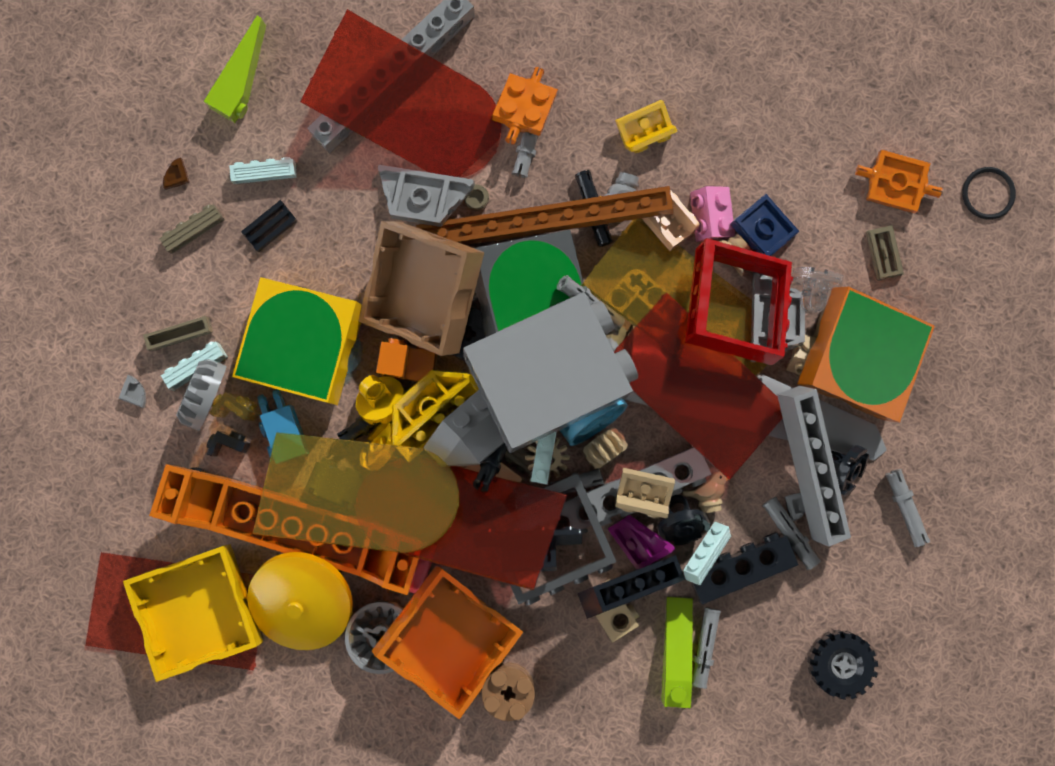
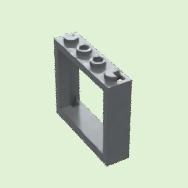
(580, 574)

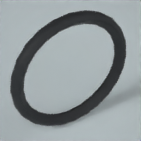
(989, 216)

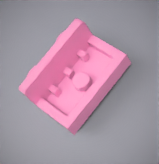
(713, 212)

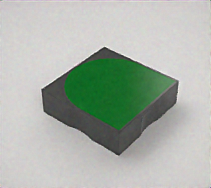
(523, 278)

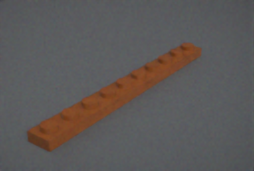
(556, 216)

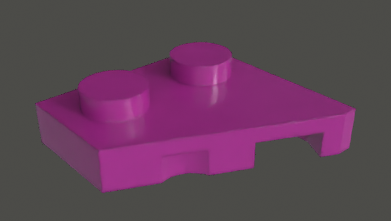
(639, 542)

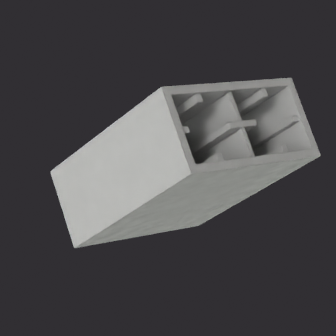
(550, 370)

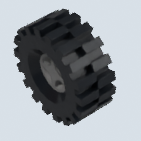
(855, 667)

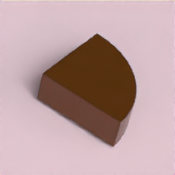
(175, 175)

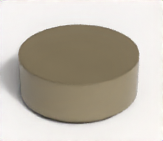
(477, 198)

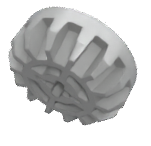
(200, 393)
(359, 628)

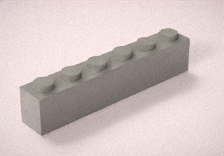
(814, 465)

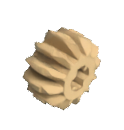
(605, 448)
(556, 456)

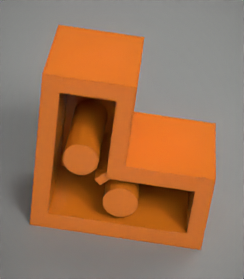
(403, 362)

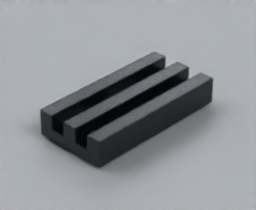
(261, 219)

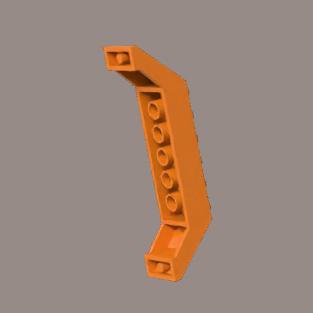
(232, 509)

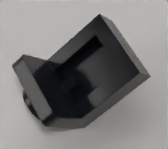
(233, 440)

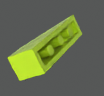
(233, 87)
(677, 653)

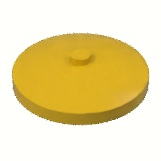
(300, 601)

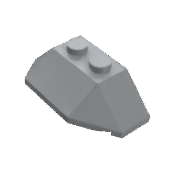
(466, 434)

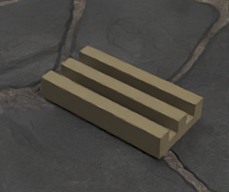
(875, 254)

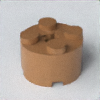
(515, 705)

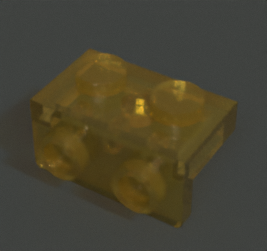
(239, 405)

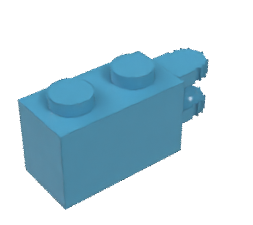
(279, 420)

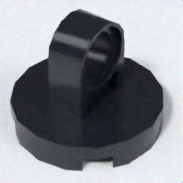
(850, 467)
(683, 525)

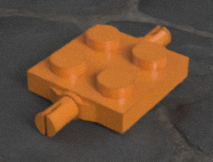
(524, 105)
(898, 181)

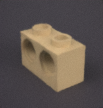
(616, 632)

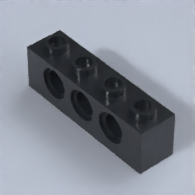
(781, 560)
(631, 586)

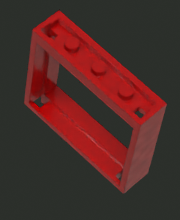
(778, 325)

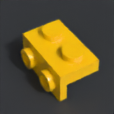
(645, 127)

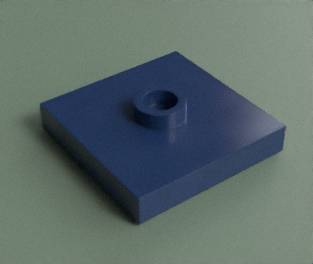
(764, 226)

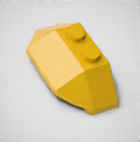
(427, 405)

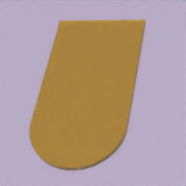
(643, 268)
(356, 494)

